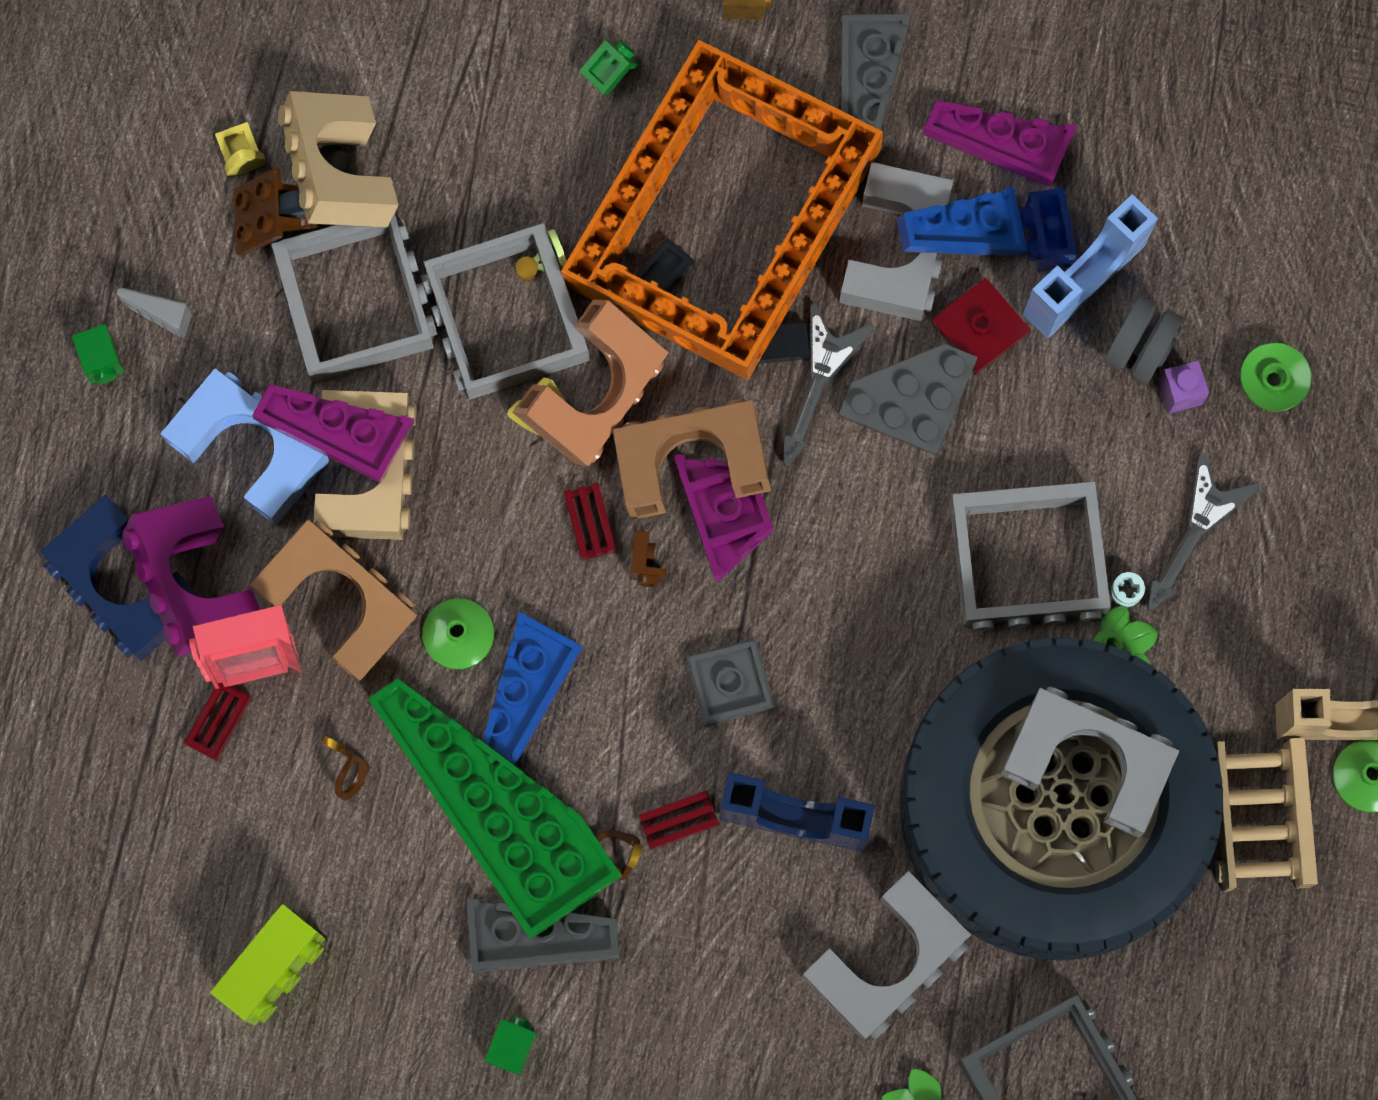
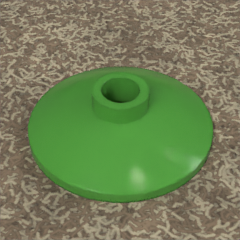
(1277, 361)
(458, 651)
(1351, 777)

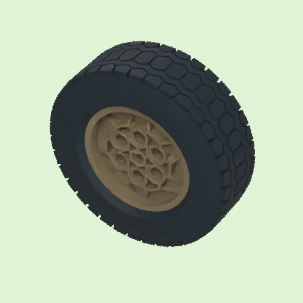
(980, 842)

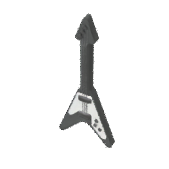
(826, 359)
(1206, 510)

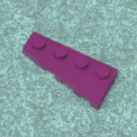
(1015, 144)
(342, 432)

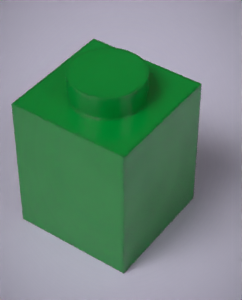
(98, 355)
(511, 1045)

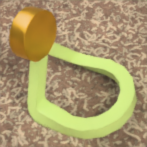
(528, 267)

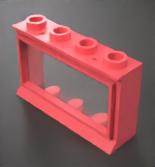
(245, 647)

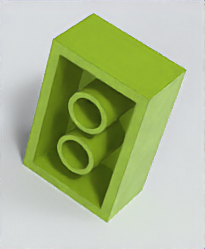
(269, 966)

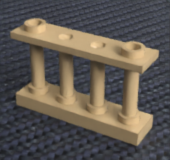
(1296, 831)

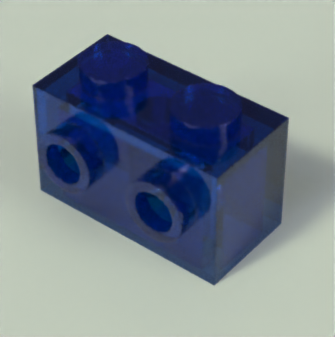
(1049, 229)

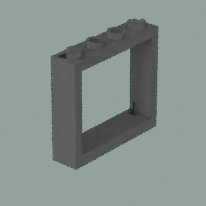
(1082, 1015)

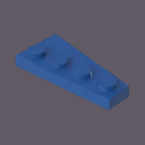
(969, 226)
(530, 680)

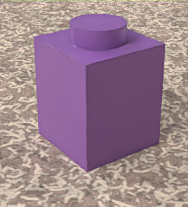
(1183, 387)

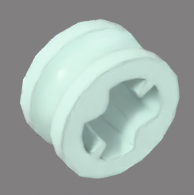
(1135, 582)

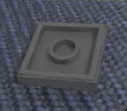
(729, 682)

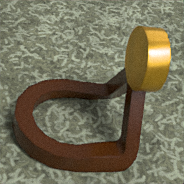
(360, 776)
(630, 839)

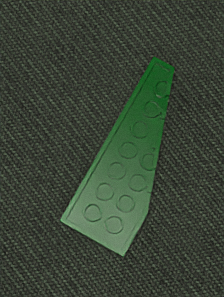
(518, 831)

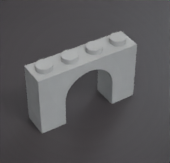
(906, 288)
(1142, 759)
(935, 937)

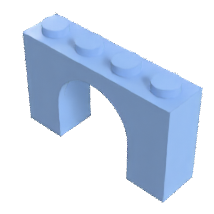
(1065, 292)
(224, 403)

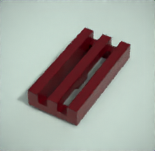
(582, 493)
(202, 748)
(675, 806)

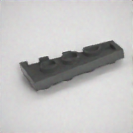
(870, 63)
(502, 944)

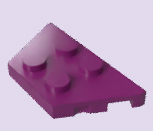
(725, 524)

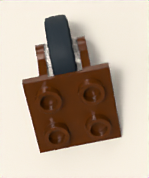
(266, 210)

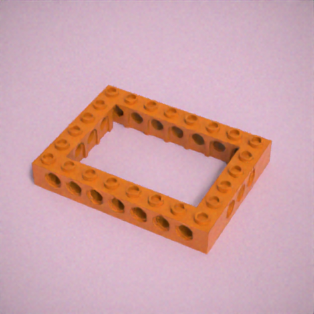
(723, 78)

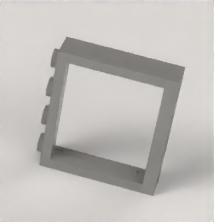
(335, 237)
(486, 253)
(1024, 499)

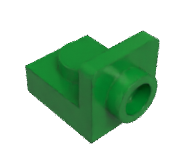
(609, 65)

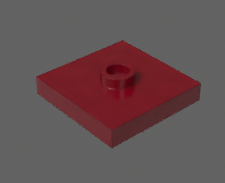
(981, 324)

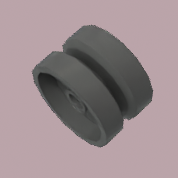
(1144, 340)

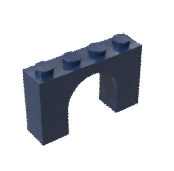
(76, 558)
(835, 824)

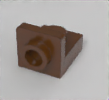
(644, 554)

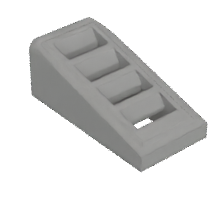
(162, 311)

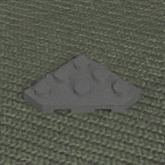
(912, 398)

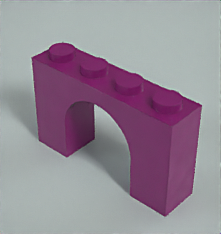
(158, 536)

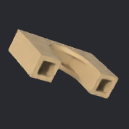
(325, 191)
(381, 510)
(1316, 717)

